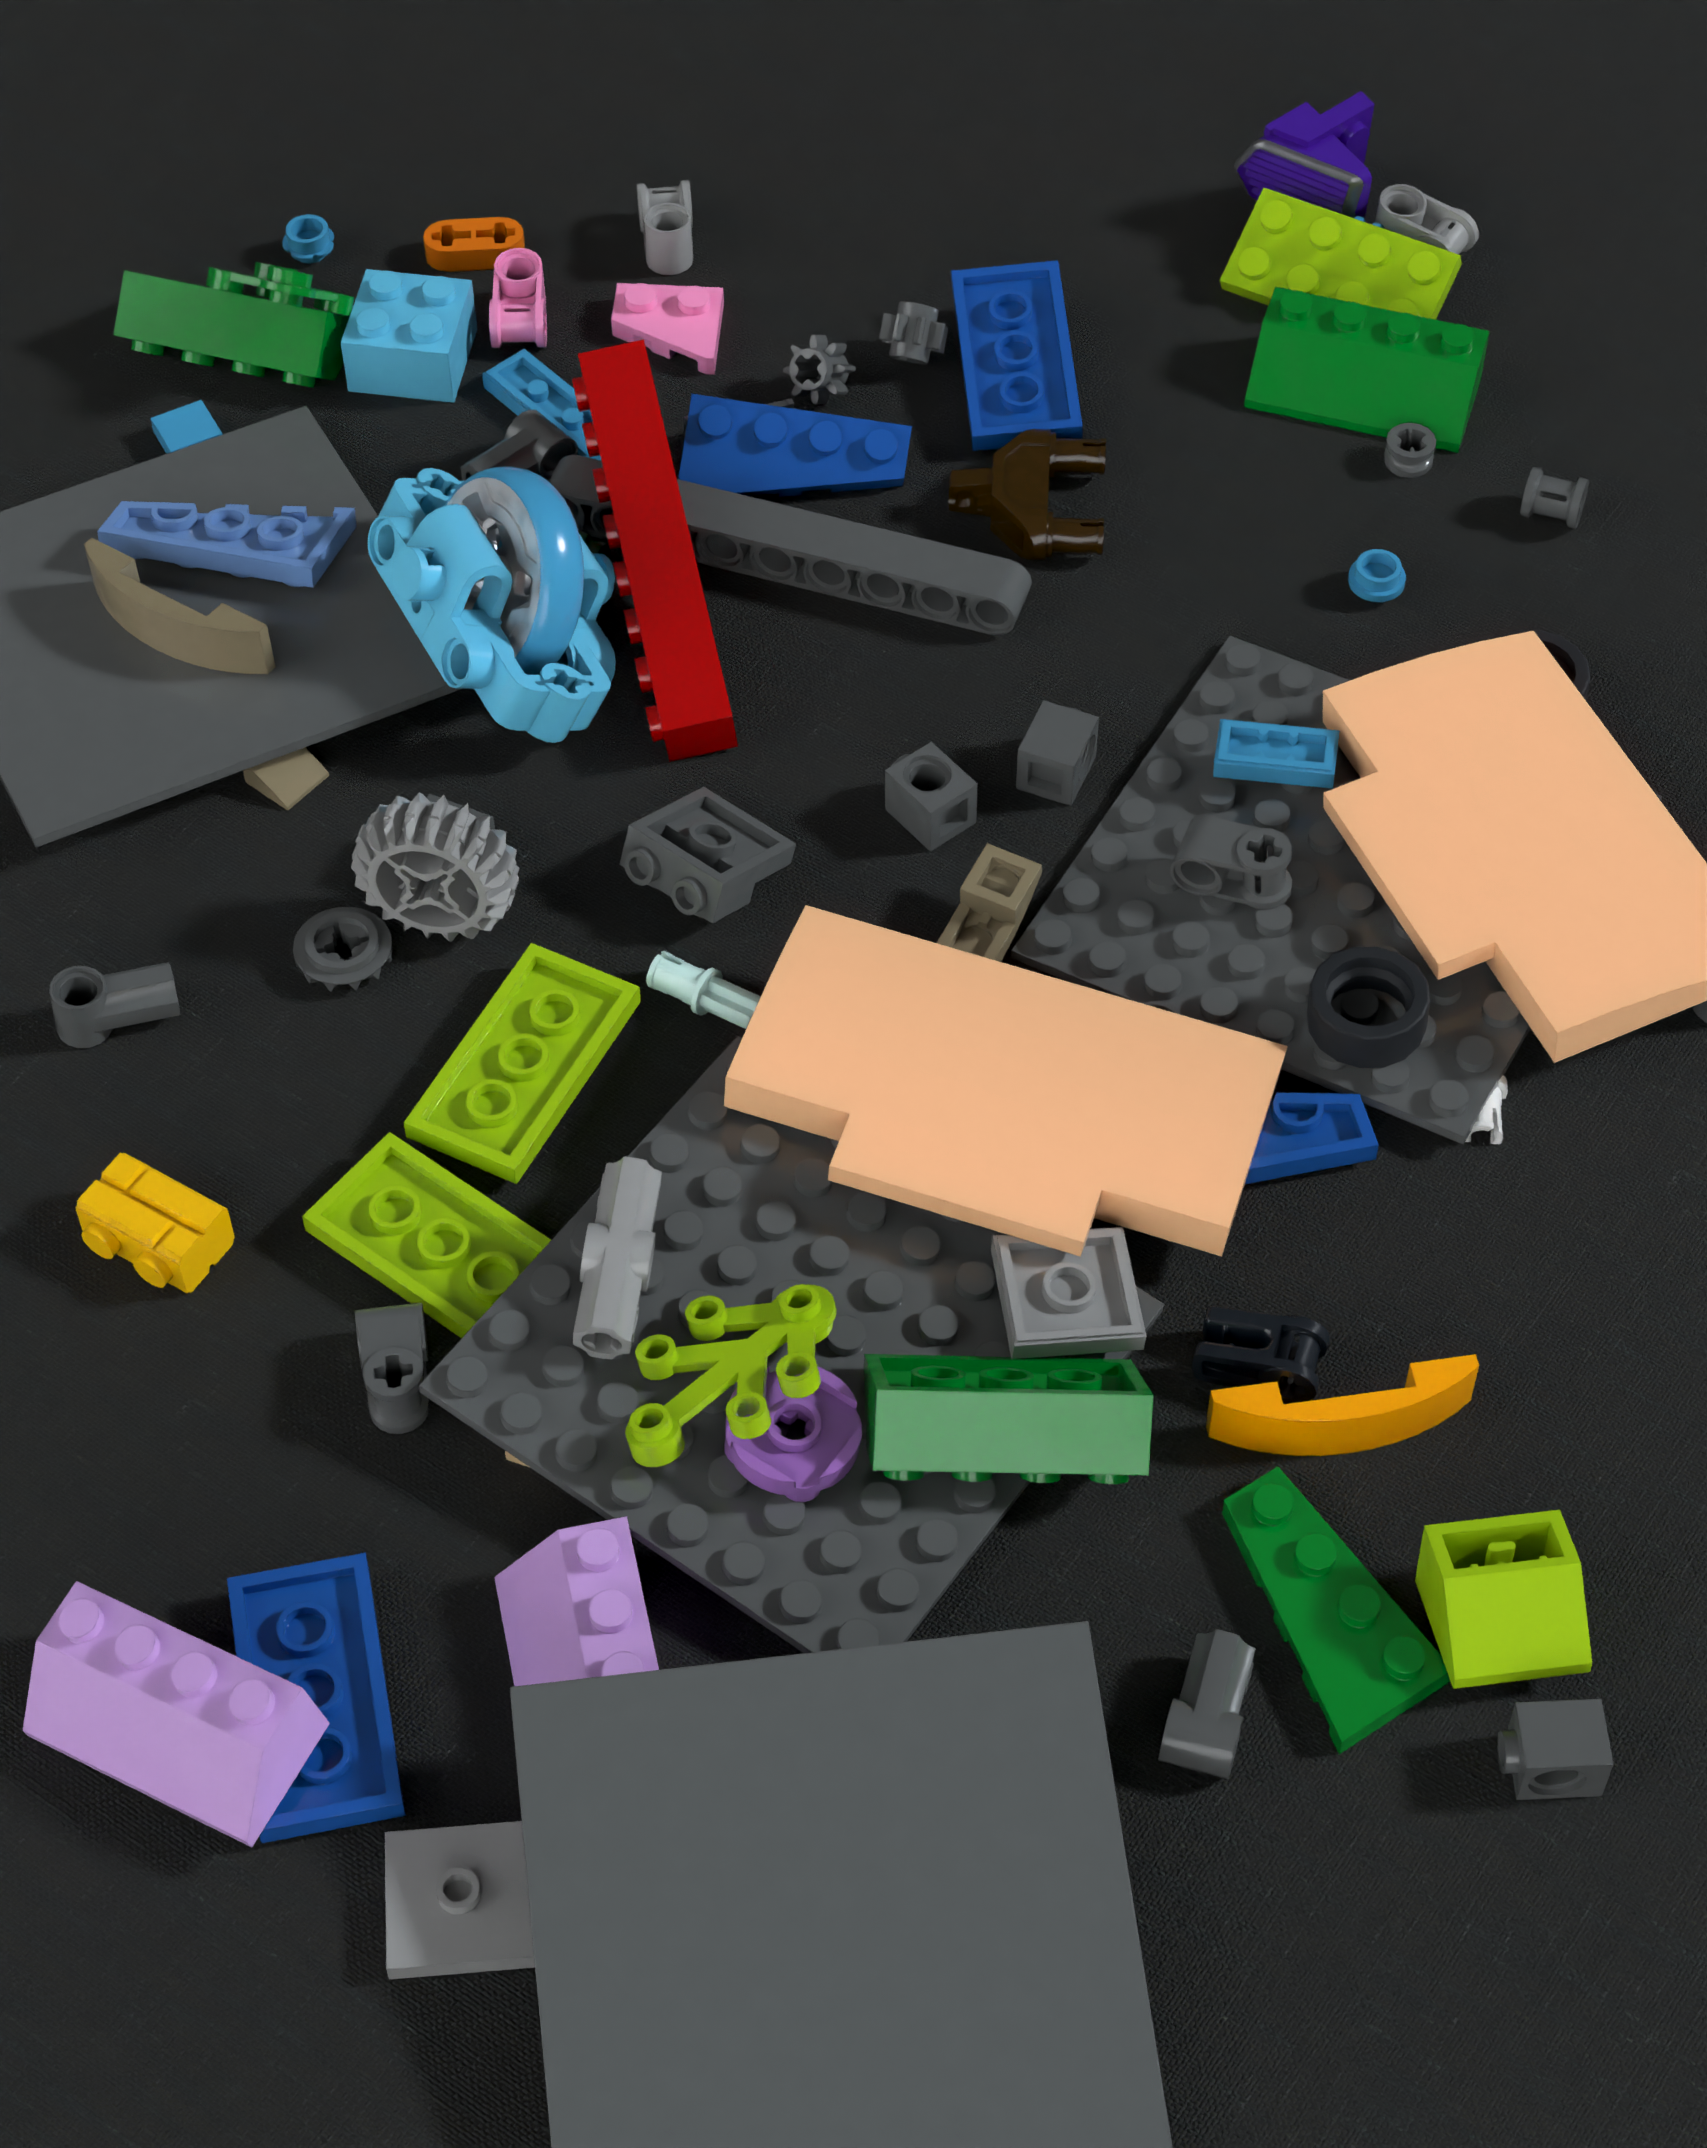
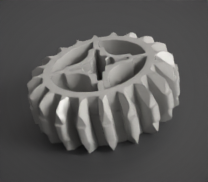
(435, 867)

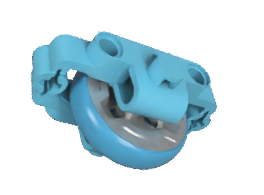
(500, 593)

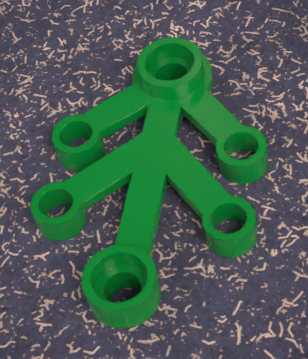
(280, 286)

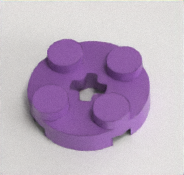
(808, 1464)

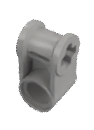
(1425, 219)
(666, 227)

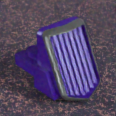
(1314, 157)

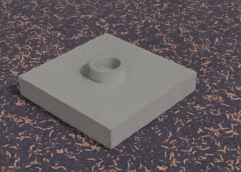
(1068, 1301)
(457, 1900)

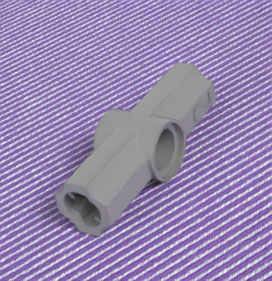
(617, 1258)

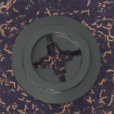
(359, 929)

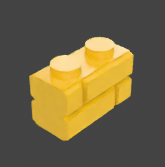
(154, 1224)

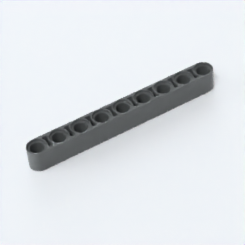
(827, 553)

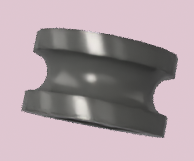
(1411, 437)

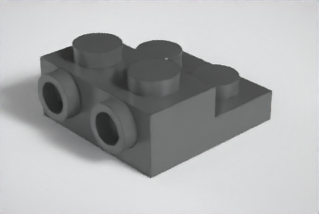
(704, 854)

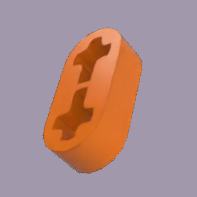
(473, 242)

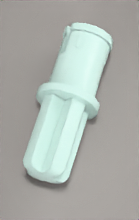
(701, 989)

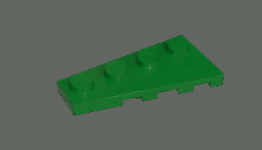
(1346, 1631)

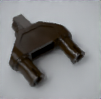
(1017, 494)

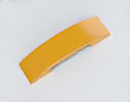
(1260, 1422)

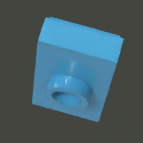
(1276, 753)

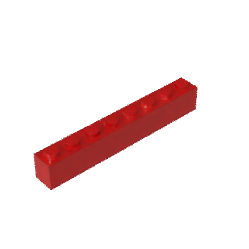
(656, 551)

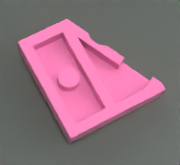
(671, 320)

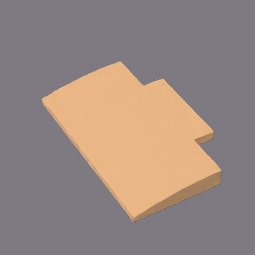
(1520, 840)
(1003, 1089)

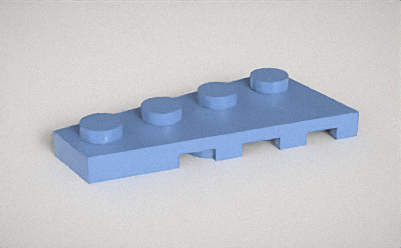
(230, 539)

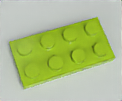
(1337, 258)
(522, 1063)
(424, 1233)

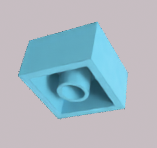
(409, 335)

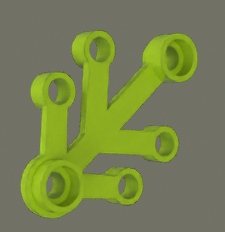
(795, 1317)

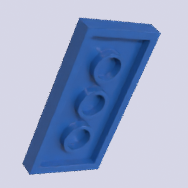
(1015, 352)
(322, 1634)

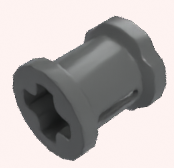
(1567, 510)

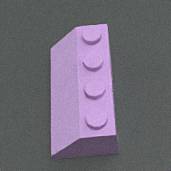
(576, 1607)
(168, 1713)

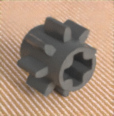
(913, 333)
(805, 370)

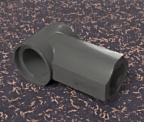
(529, 444)
(94, 1004)
(1206, 1720)

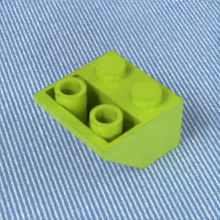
(1505, 1598)

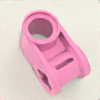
(518, 299)

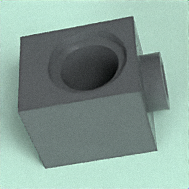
(1057, 752)
(930, 796)
(1556, 1749)

